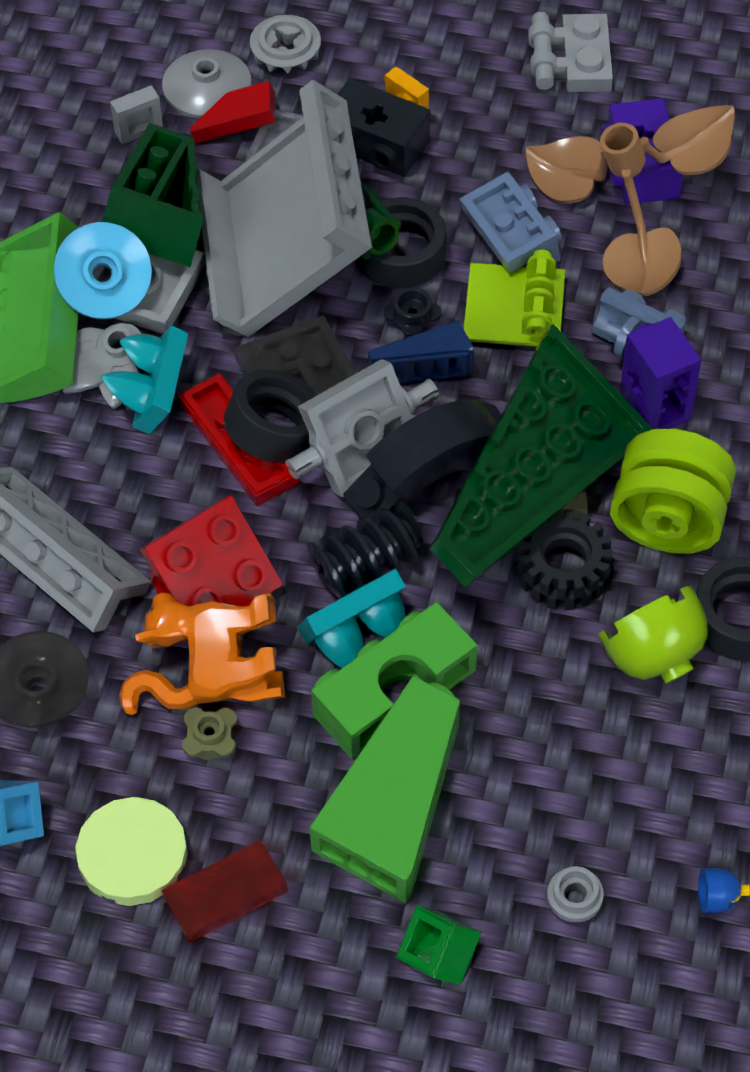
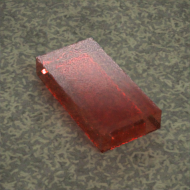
(224, 891)

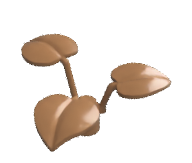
(570, 166)

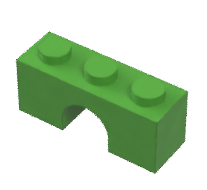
(424, 646)

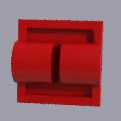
(211, 559)

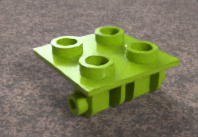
(514, 305)

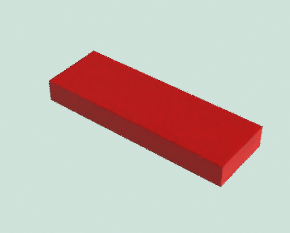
(205, 408)

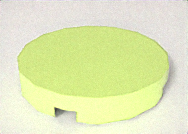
(131, 850)

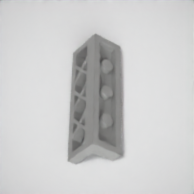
(63, 554)

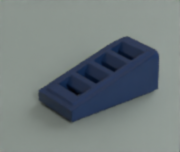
(431, 355)

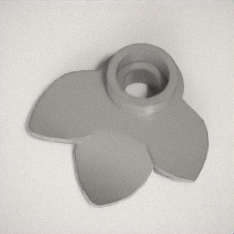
(97, 357)

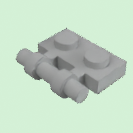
(585, 48)

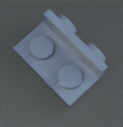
(510, 221)

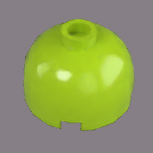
(659, 638)

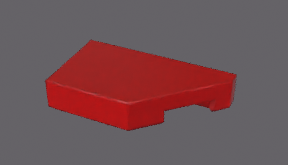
(237, 112)

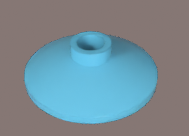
(105, 246)

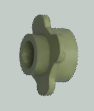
(212, 746)

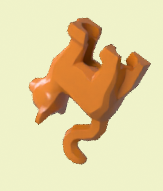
(215, 654)

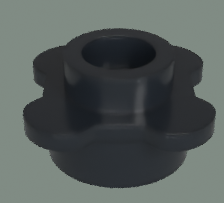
(416, 301)

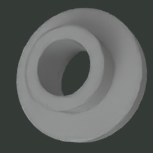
(580, 880)

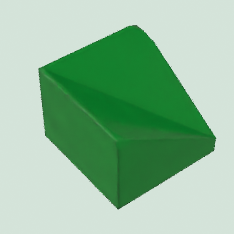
(438, 945)

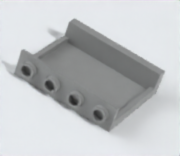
(284, 216)

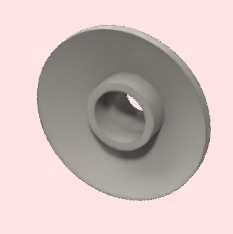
(201, 79)

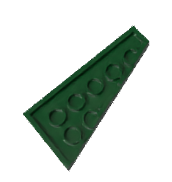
(544, 452)

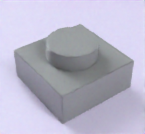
(134, 113)

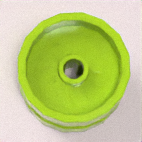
(673, 491)

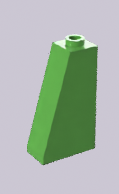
(389, 796)

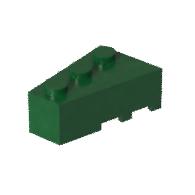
(159, 195)

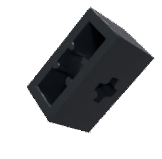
(385, 127)

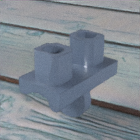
(624, 313)

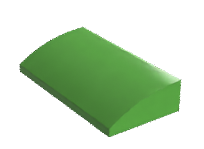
(35, 320)

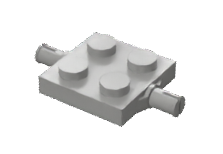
(352, 420)

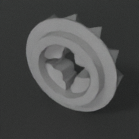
(289, 30)

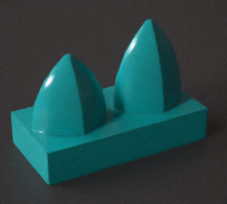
(154, 391)
(335, 625)

